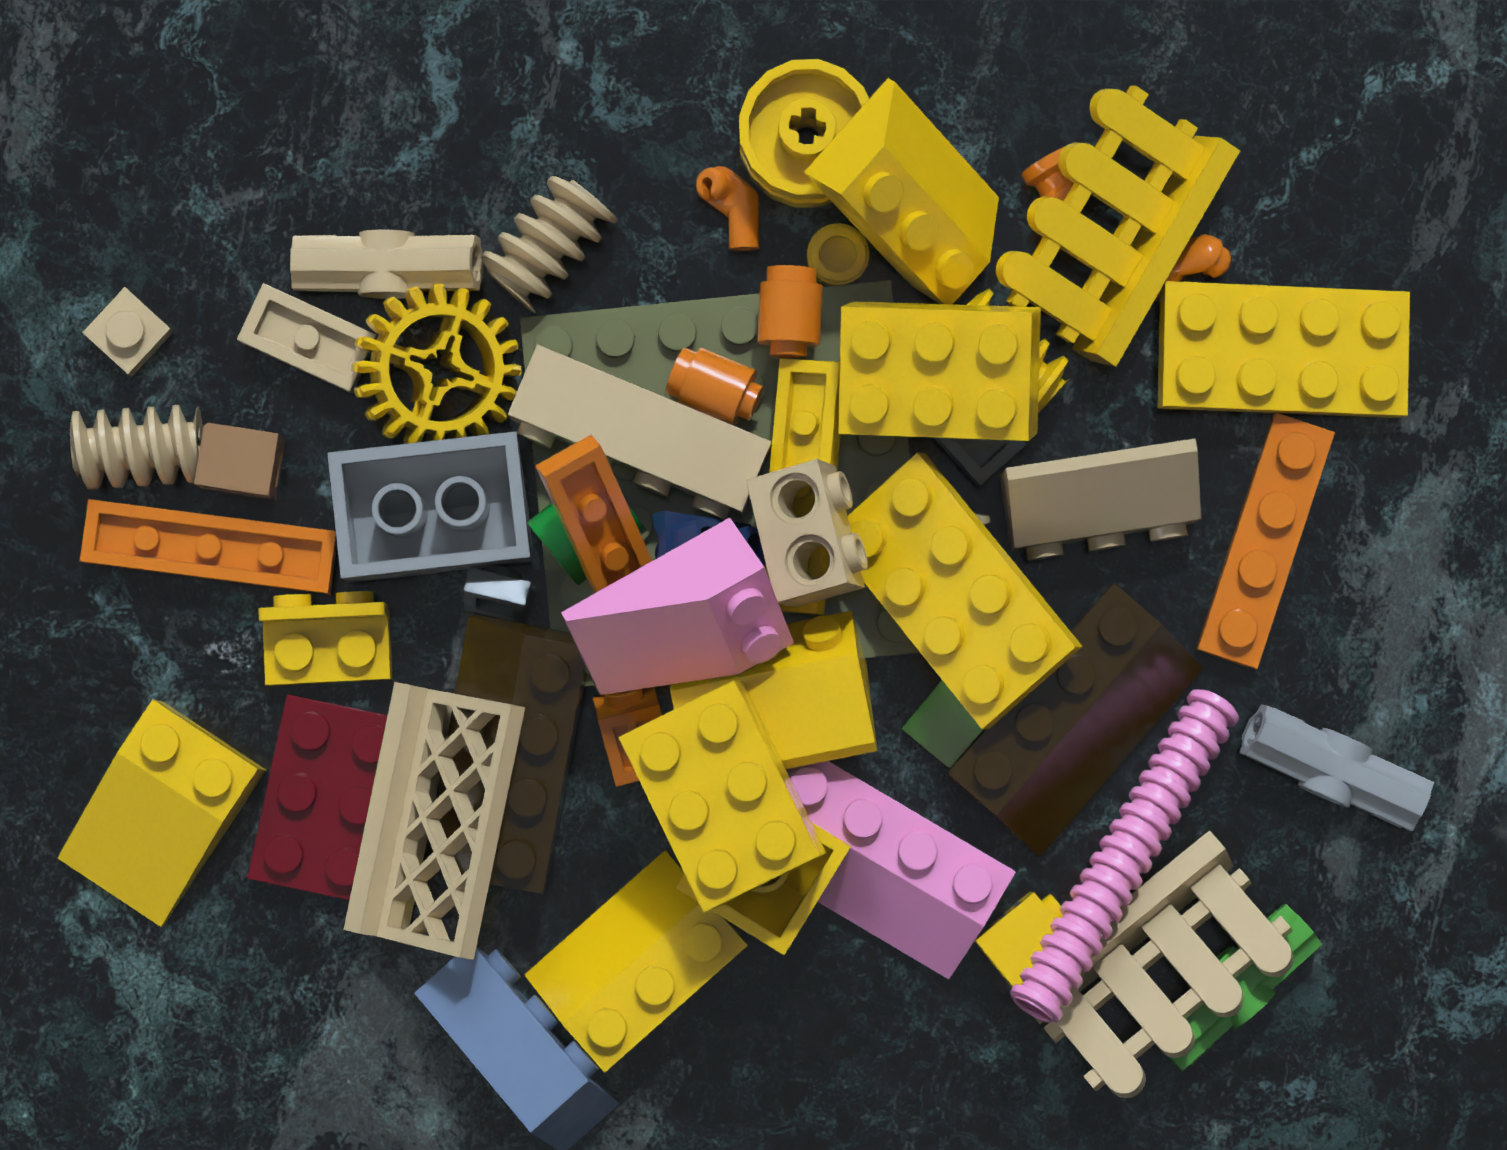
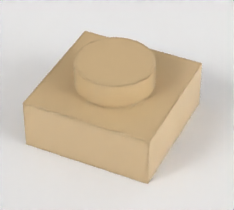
(128, 331)

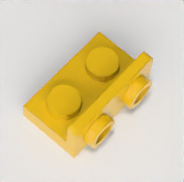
(326, 641)

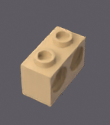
(791, 540)

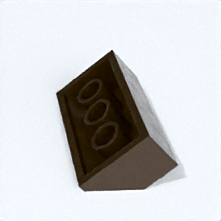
(548, 678)
(1078, 723)

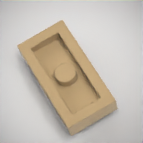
(304, 337)

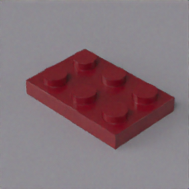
(317, 797)

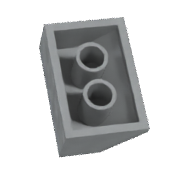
(430, 507)

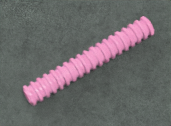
(1124, 855)

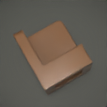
(240, 461)

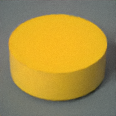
(838, 254)

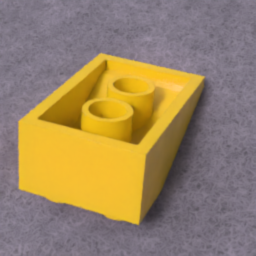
(160, 811)

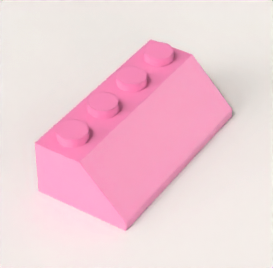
(902, 871)

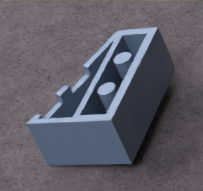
(517, 1048)

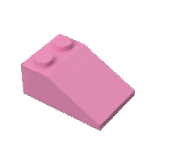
(681, 617)

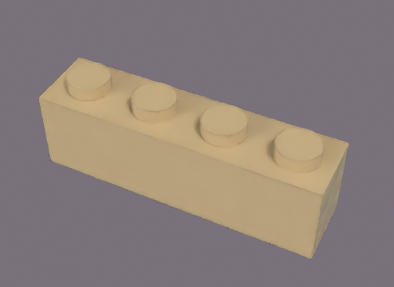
(639, 431)

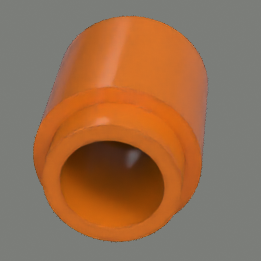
(790, 311)
(714, 385)

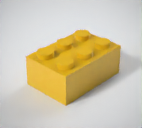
(939, 370)
(722, 795)

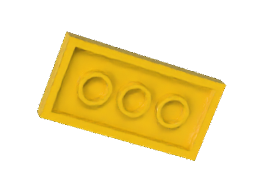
(1283, 349)
(957, 592)

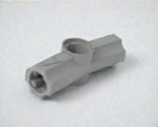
(1336, 767)

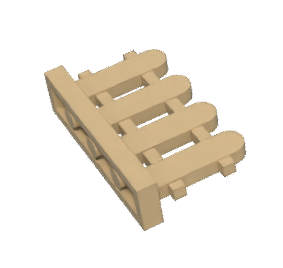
(1154, 914)

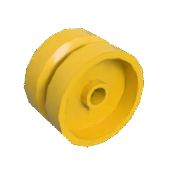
(778, 106)

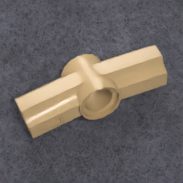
(385, 263)

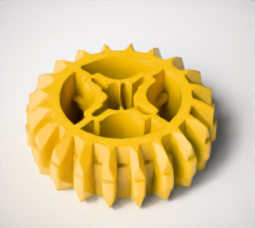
(448, 341)

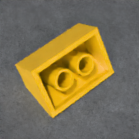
(910, 194)
(809, 693)
(633, 962)

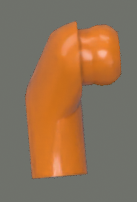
(736, 201)
(1202, 255)

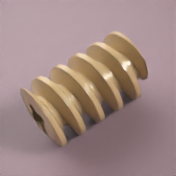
(546, 240)
(135, 448)

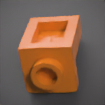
(618, 715)

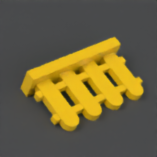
(1164, 219)

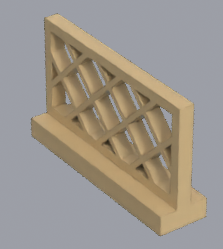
(405, 814)

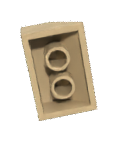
(1102, 498)

